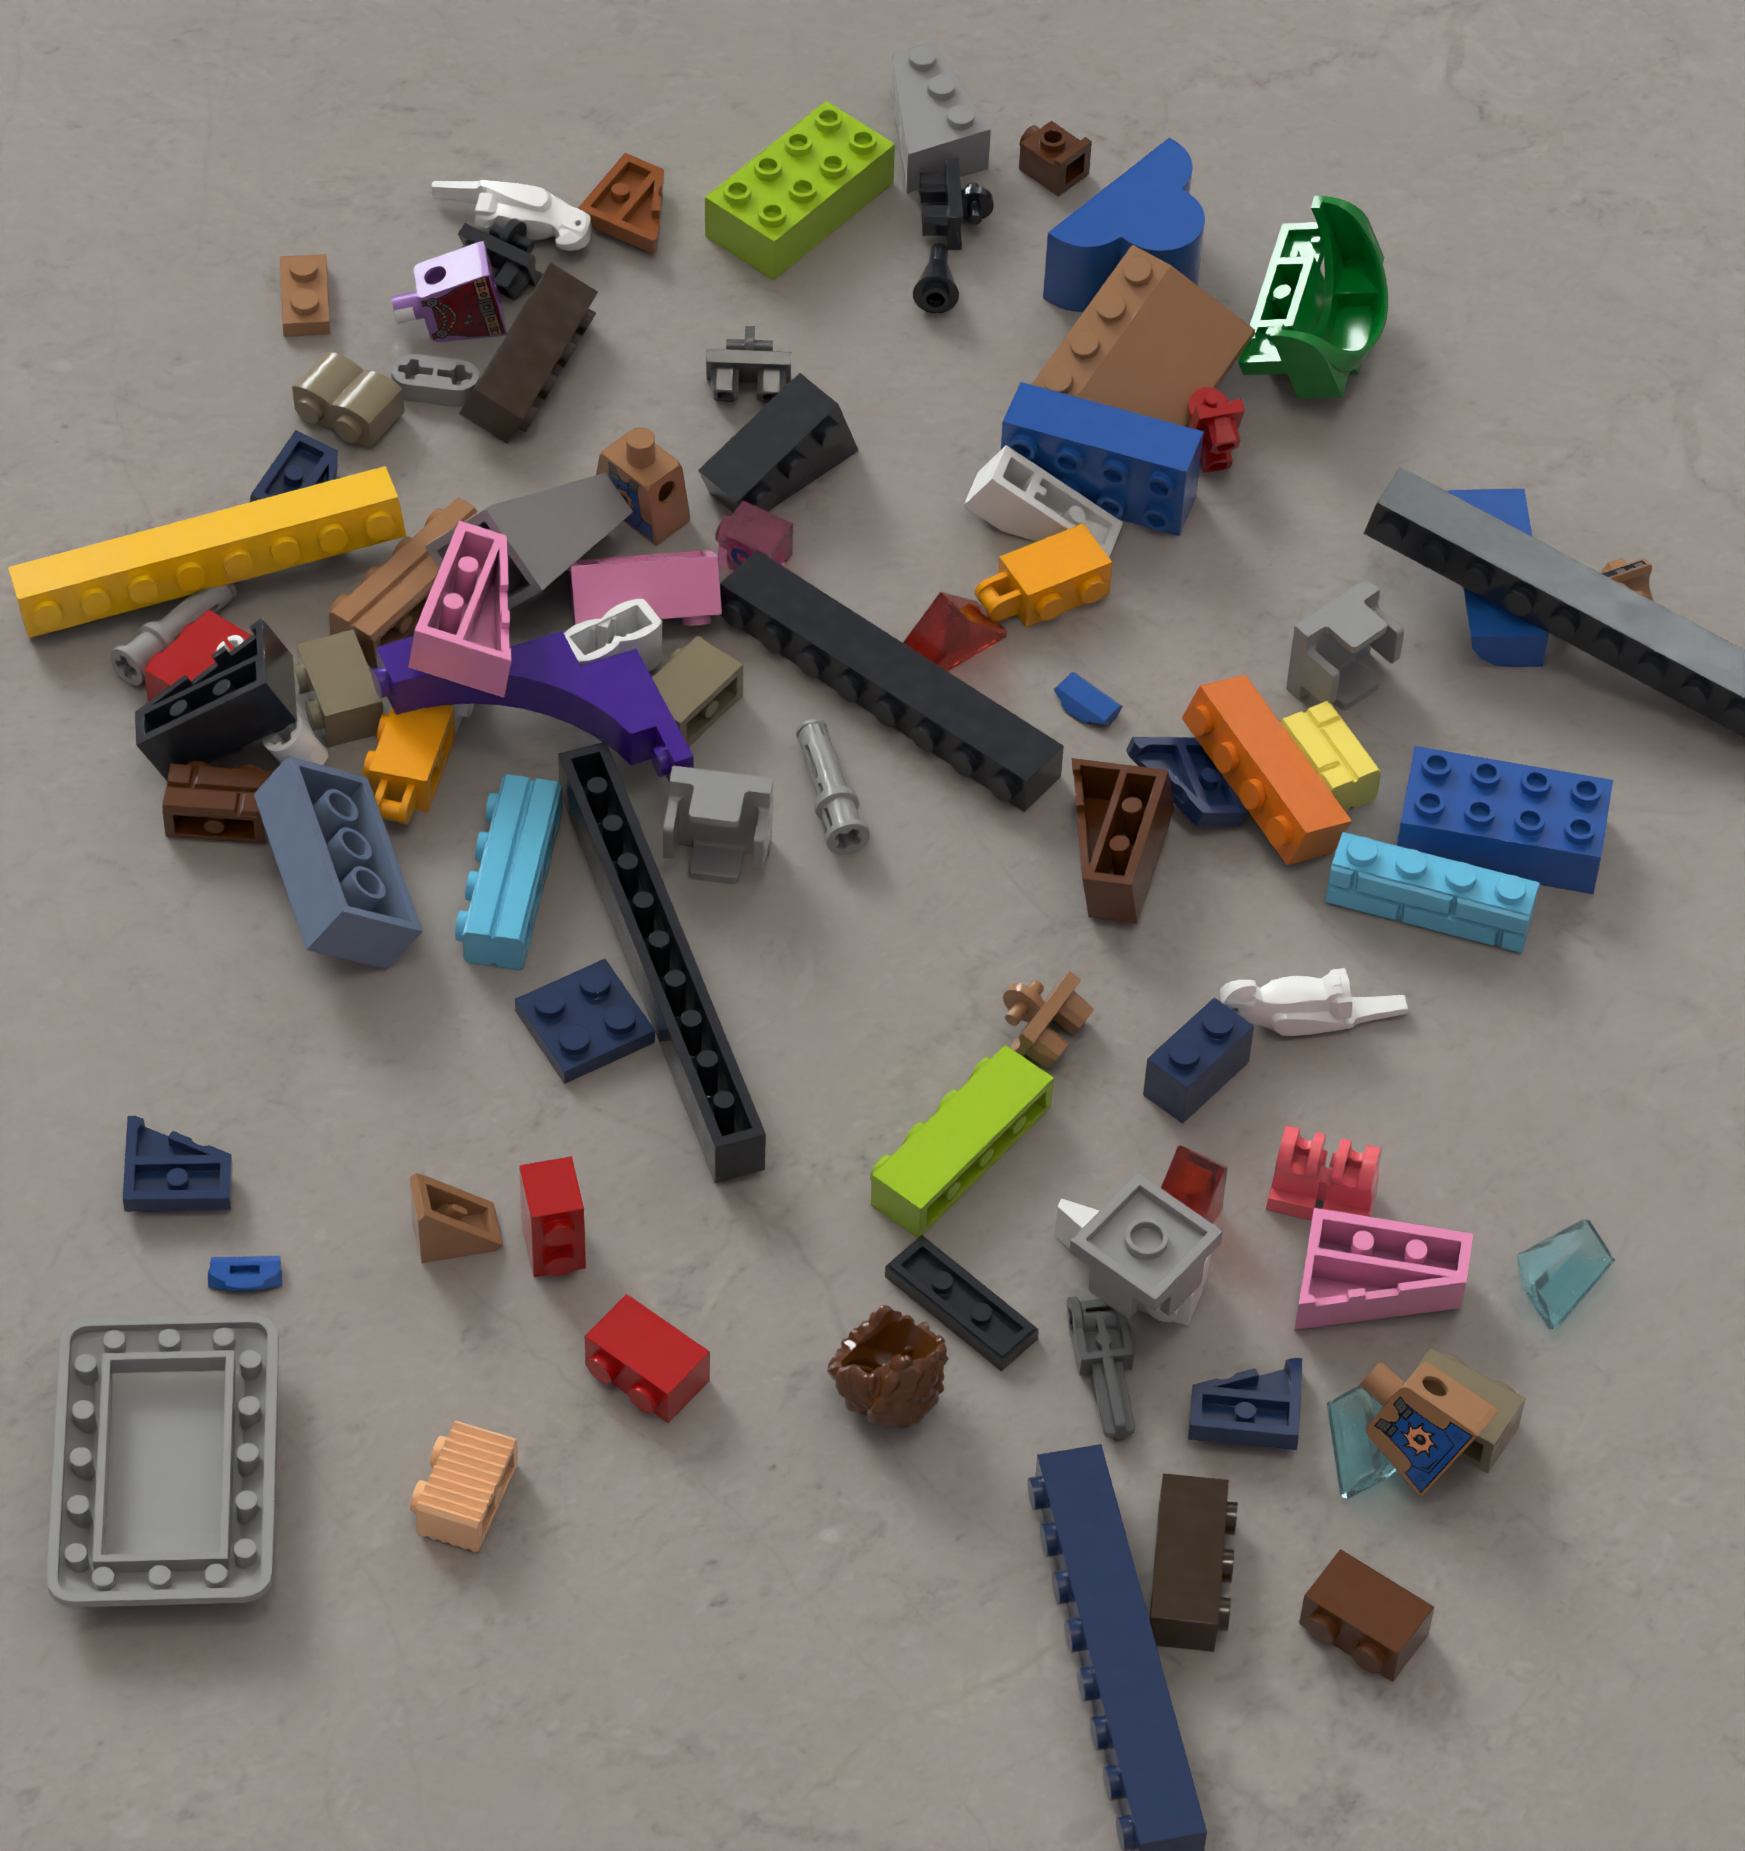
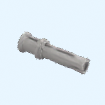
(155, 637)
(835, 801)

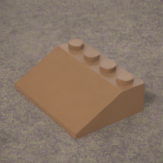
(1147, 342)

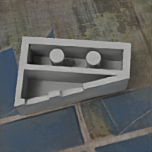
(935, 116)

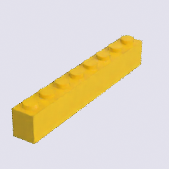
(207, 551)

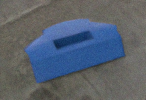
(1086, 701)
(245, 1272)

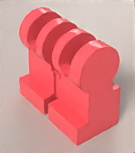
(1304, 1179)

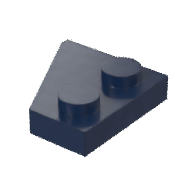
(173, 1172)

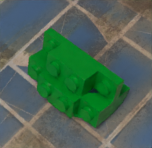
(1314, 324)

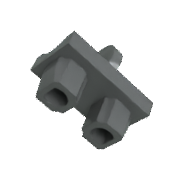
(747, 362)

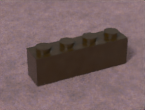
(529, 353)

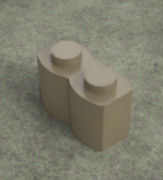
(348, 399)

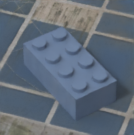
(337, 863)

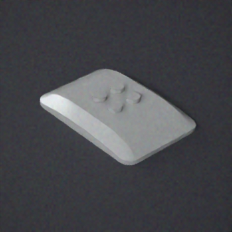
(164, 1460)

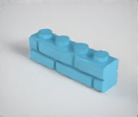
(511, 872)
(1432, 892)

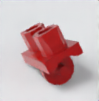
(1219, 422)

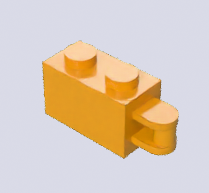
(1047, 578)
(409, 760)

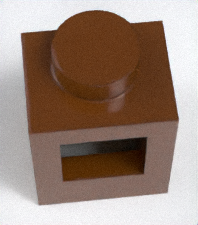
(1054, 157)

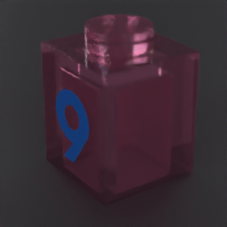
(750, 531)

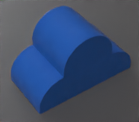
(1140, 208)

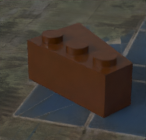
(1120, 834)

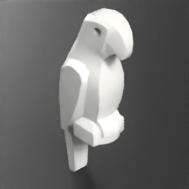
(537, 208)
(1307, 1004)

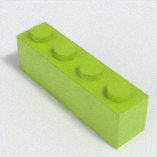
(960, 1140)

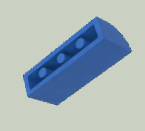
(1495, 632)

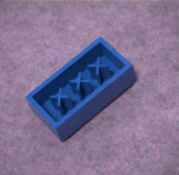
(1113, 457)
(1507, 817)

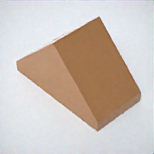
(451, 1221)

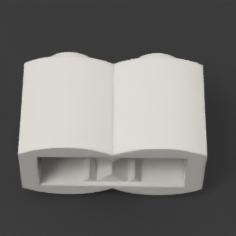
(620, 630)

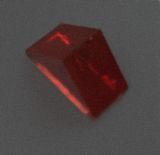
(954, 631)
(1196, 1182)

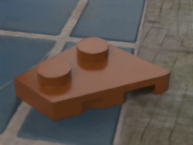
(628, 202)

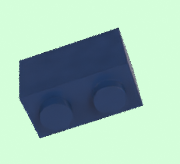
(1198, 1060)

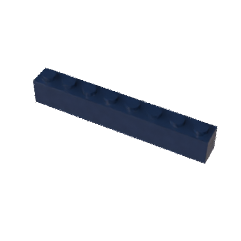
(1117, 1653)

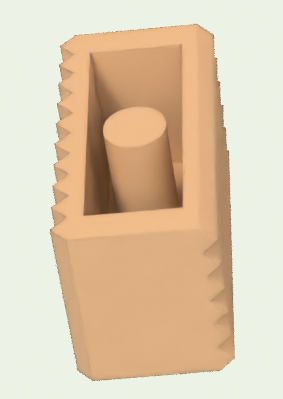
(465, 1485)

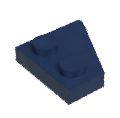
(297, 466)
(1194, 779)
(1249, 1408)

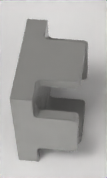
(1334, 640)
(720, 819)
(1145, 1249)

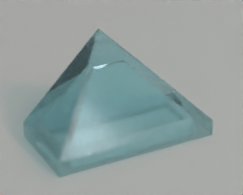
(1563, 1270)
(1356, 1456)

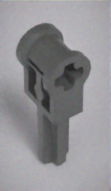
(1104, 1350)

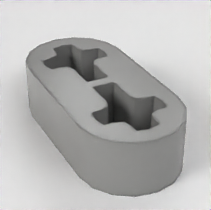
(435, 379)

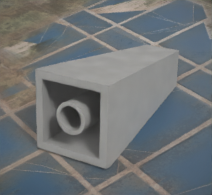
(547, 530)

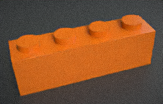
(1266, 769)

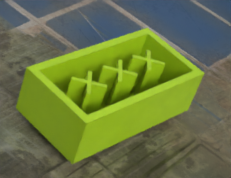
(799, 190)

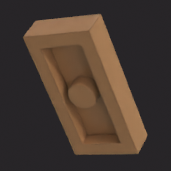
(304, 295)

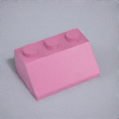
(671, 583)

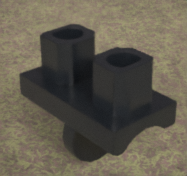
(968, 204)
(507, 252)

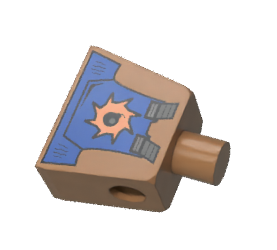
(649, 483)
(1423, 1421)

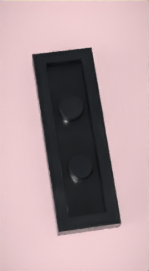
(961, 1303)

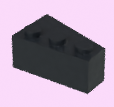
(780, 449)
(224, 707)

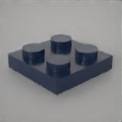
(585, 1021)

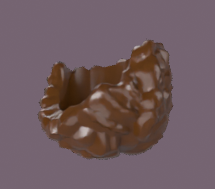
(890, 1369)

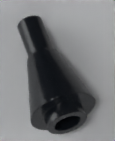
(936, 286)

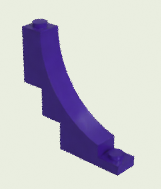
(604, 698)

